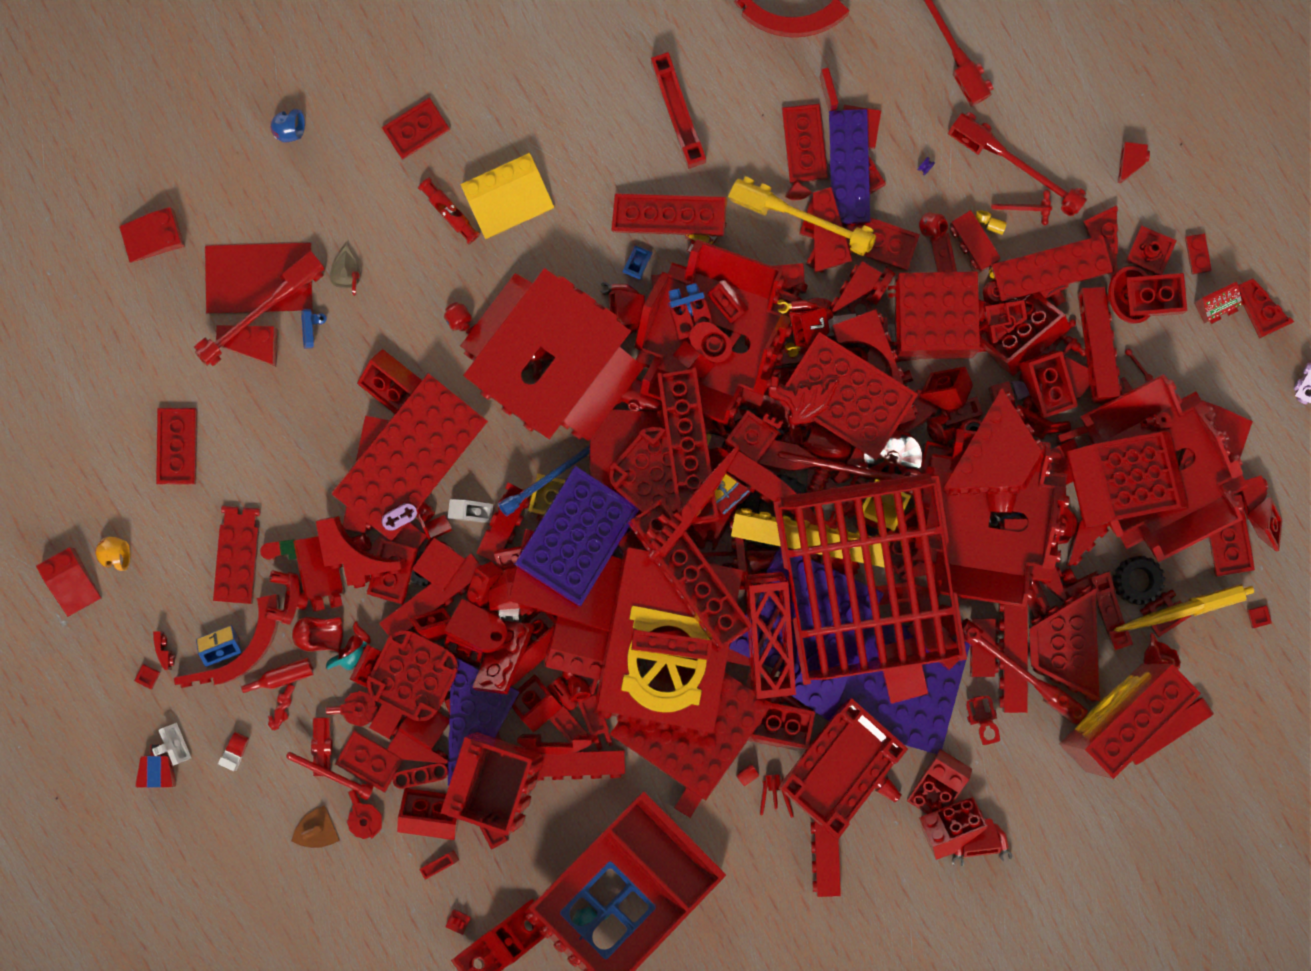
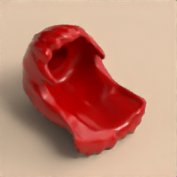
(318, 634)

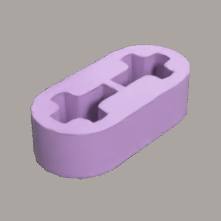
(397, 512)

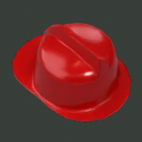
(710, 341)

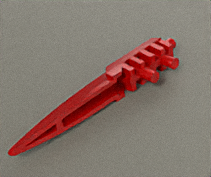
(681, 521)

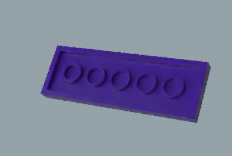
(850, 164)

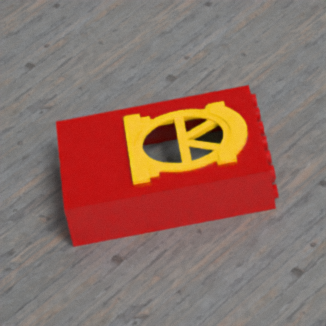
(645, 603)
(1129, 719)

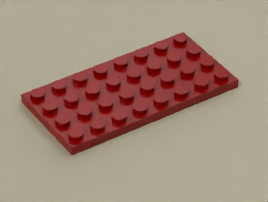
(409, 454)

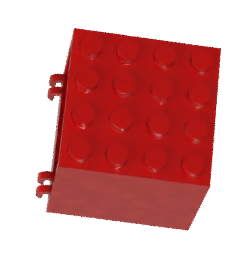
(936, 315)
(492, 783)

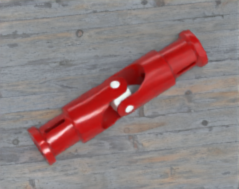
(439, 201)

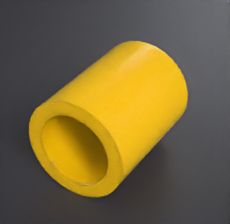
(996, 226)

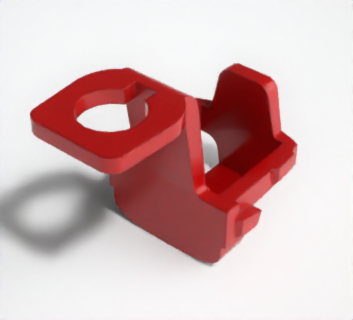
(983, 718)

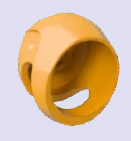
(109, 552)

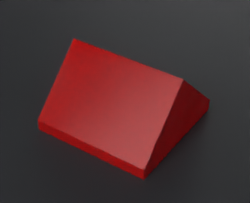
(1267, 523)

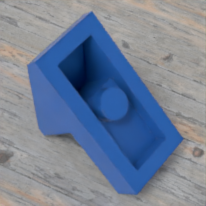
(637, 262)

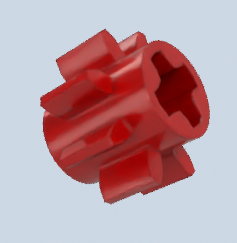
(849, 508)

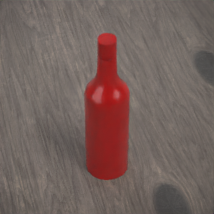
(282, 675)

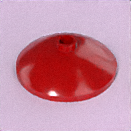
(1118, 294)

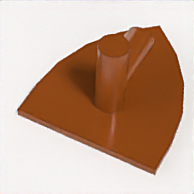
(315, 830)

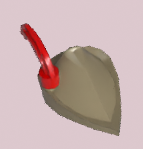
(345, 271)

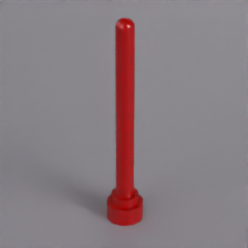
(363, 790)

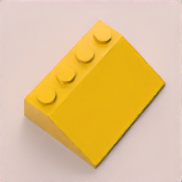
(507, 196)

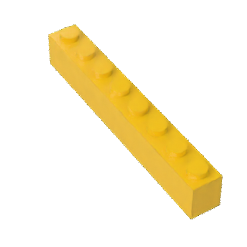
(764, 529)

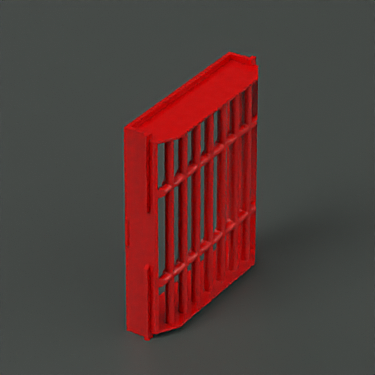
(856, 493)

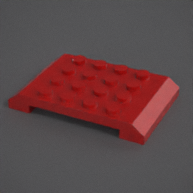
(842, 767)

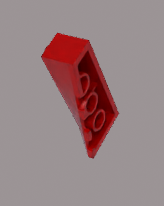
(502, 526)

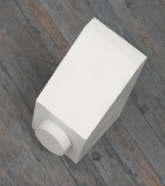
(470, 511)

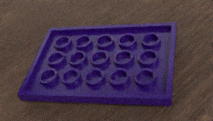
(576, 536)

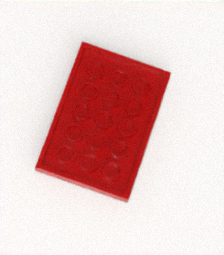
(866, 400)

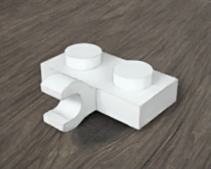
(173, 744)

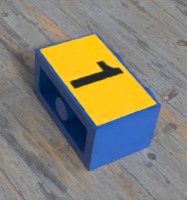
(218, 645)

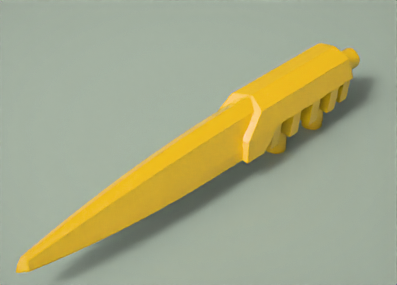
(1196, 605)

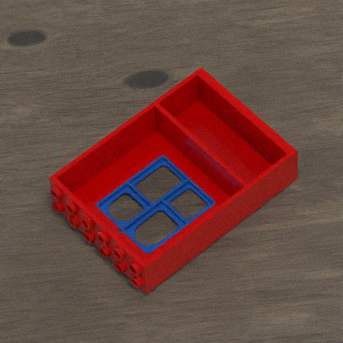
(654, 862)

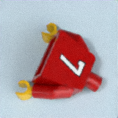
(807, 322)

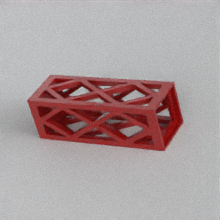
(770, 685)

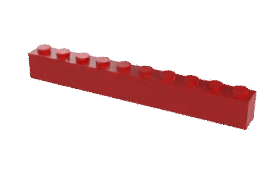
(1013, 643)

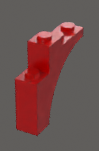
(340, 551)

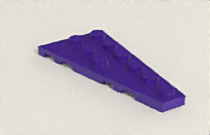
(825, 695)

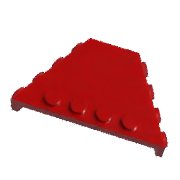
(999, 455)
(1067, 644)

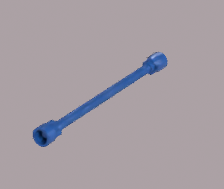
(510, 504)

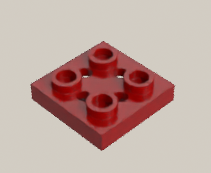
(1151, 250)

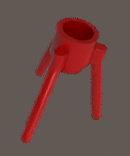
(773, 783)

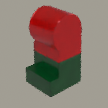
(281, 548)

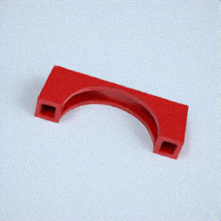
(868, 330)

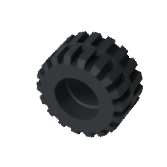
(1155, 580)

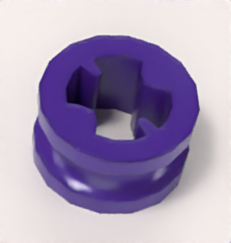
(926, 166)

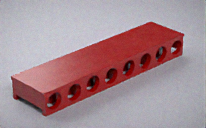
(686, 438)
(694, 581)

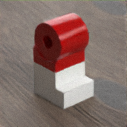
(234, 751)

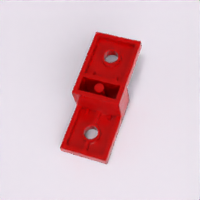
(500, 944)

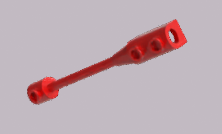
(968, 74)
(980, 137)
(294, 280)
(640, 401)
(1052, 694)

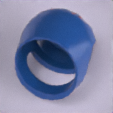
(284, 128)

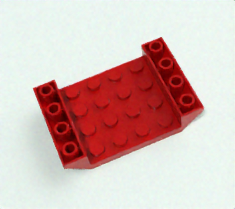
(1127, 478)

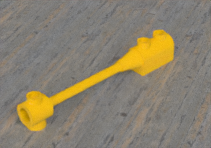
(762, 199)

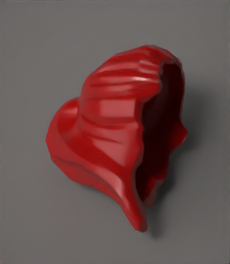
(1160, 653)

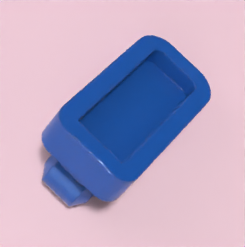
(307, 329)

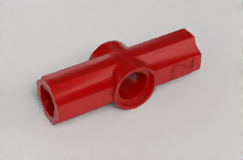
(321, 743)

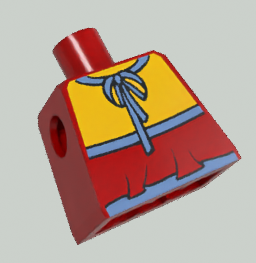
(730, 495)

